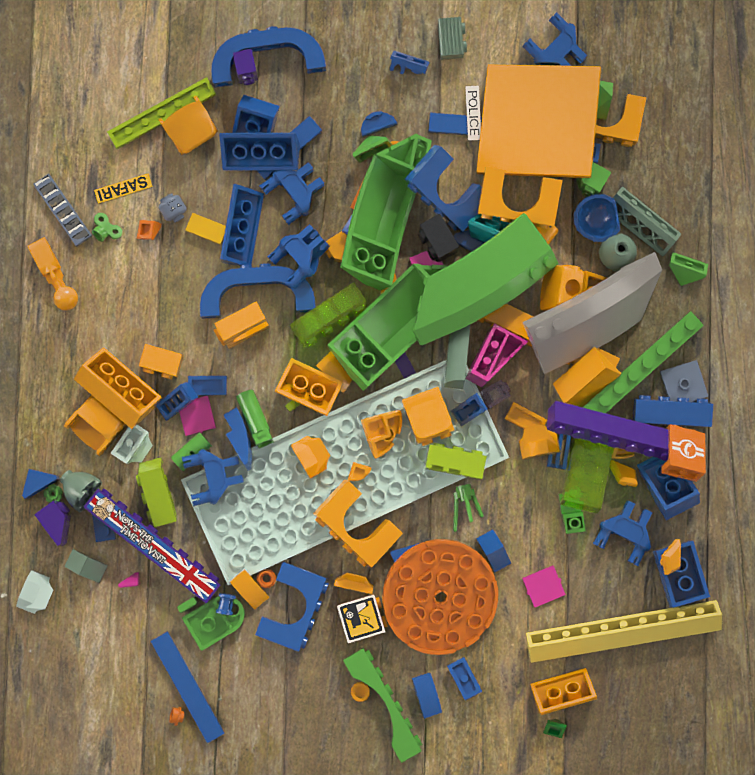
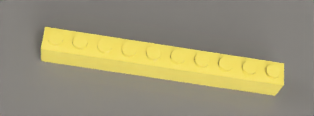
(624, 631)

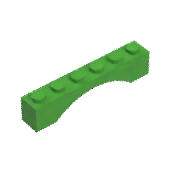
(403, 741)

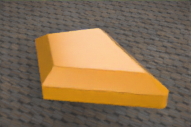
(623, 474)
(671, 557)

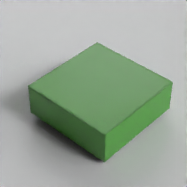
(188, 604)

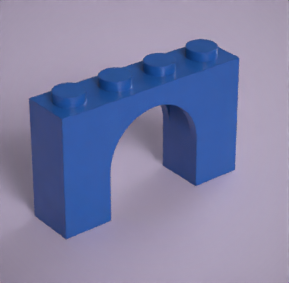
(424, 181)
(294, 634)

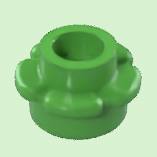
(53, 488)

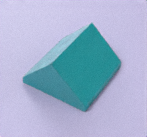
(485, 229)

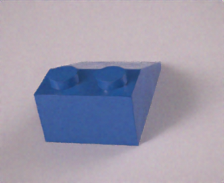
(669, 492)

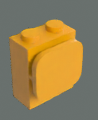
(428, 416)

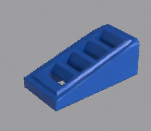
(186, 394)

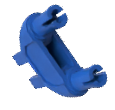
(560, 48)
(296, 188)
(305, 249)
(215, 475)
(627, 529)

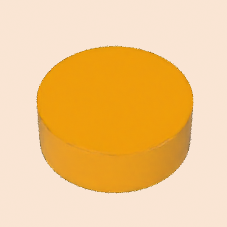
(360, 691)

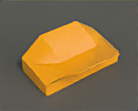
(538, 442)
(312, 455)
(354, 582)

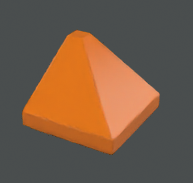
(148, 229)

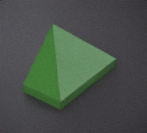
(605, 98)
(370, 147)
(687, 269)

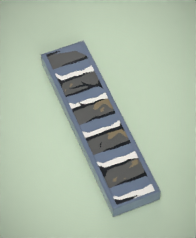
(62, 210)

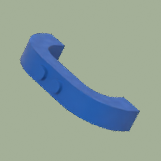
(266, 40)
(250, 276)

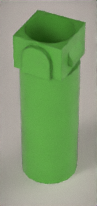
(255, 418)

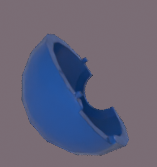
(597, 217)

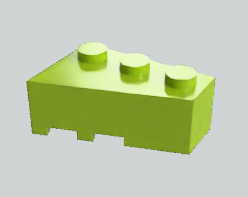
(455, 461)
(156, 492)

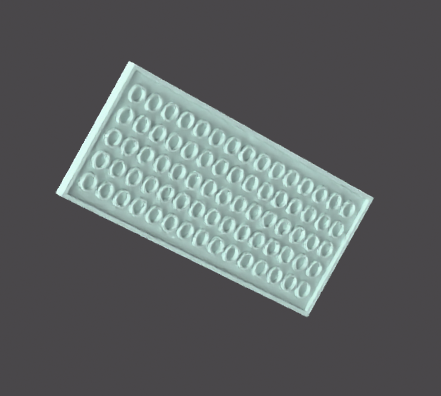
(274, 507)

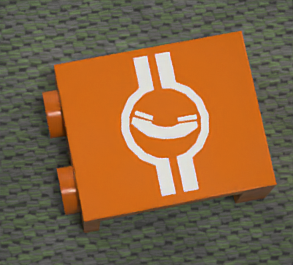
(685, 453)

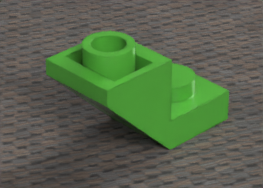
(572, 518)

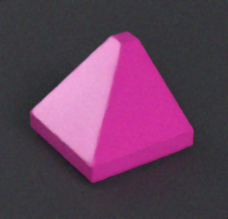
(133, 580)

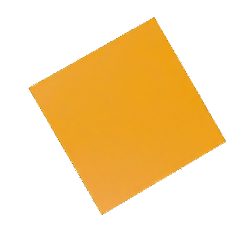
(539, 120)

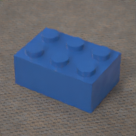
(686, 583)

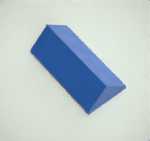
(259, 151)
(241, 226)

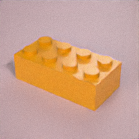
(117, 388)

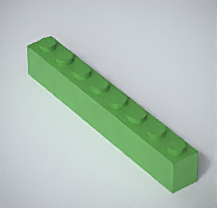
(645, 363)

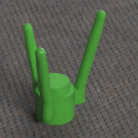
(465, 493)

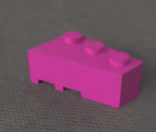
(493, 354)

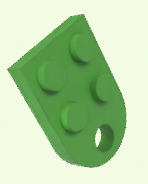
(210, 627)

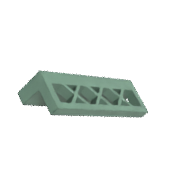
(648, 219)

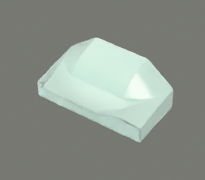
(133, 445)
(35, 593)

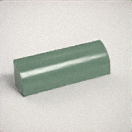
(457, 358)

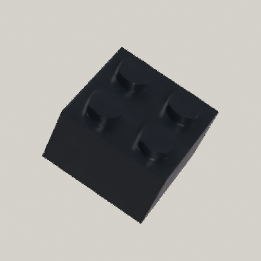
(438, 238)

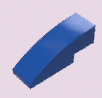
(239, 437)

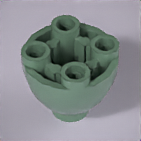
(612, 257)
(79, 488)

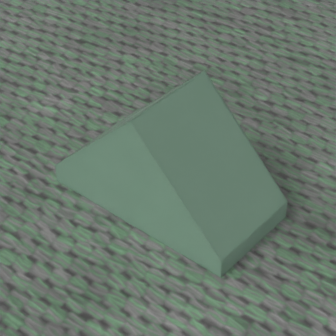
(86, 566)

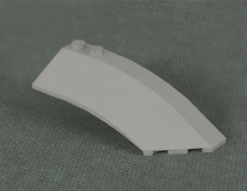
(593, 315)

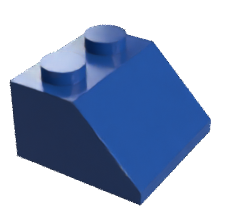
(255, 116)

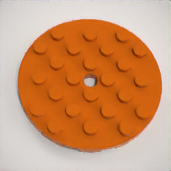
(424, 573)

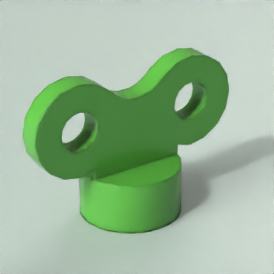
(105, 229)

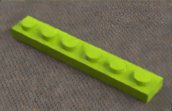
(148, 119)

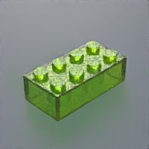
(328, 315)
(586, 475)

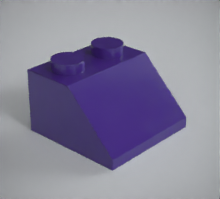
(55, 521)

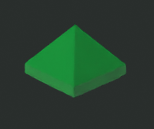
(555, 728)

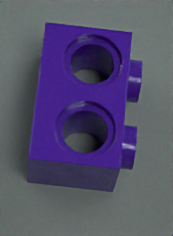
(245, 67)

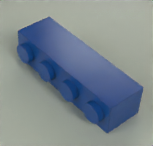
(673, 412)

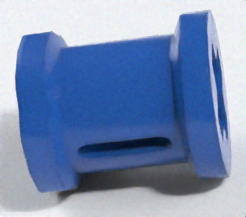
(225, 604)

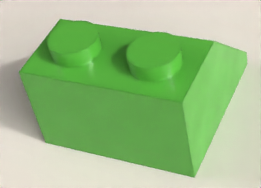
(593, 185)

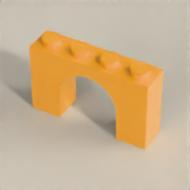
(629, 126)
(542, 212)
(241, 325)
(332, 514)

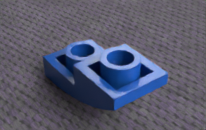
(427, 695)

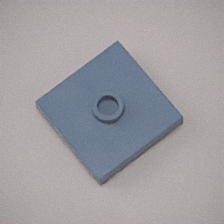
(684, 382)

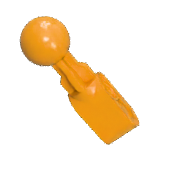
(65, 296)

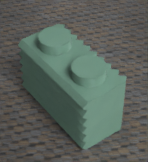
(450, 38)

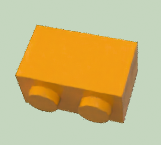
(161, 361)

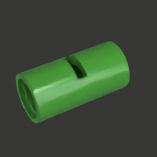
(192, 447)

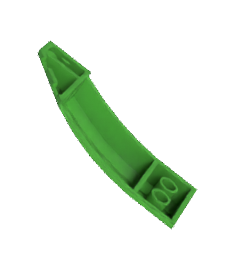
(382, 213)
(483, 280)
(383, 328)

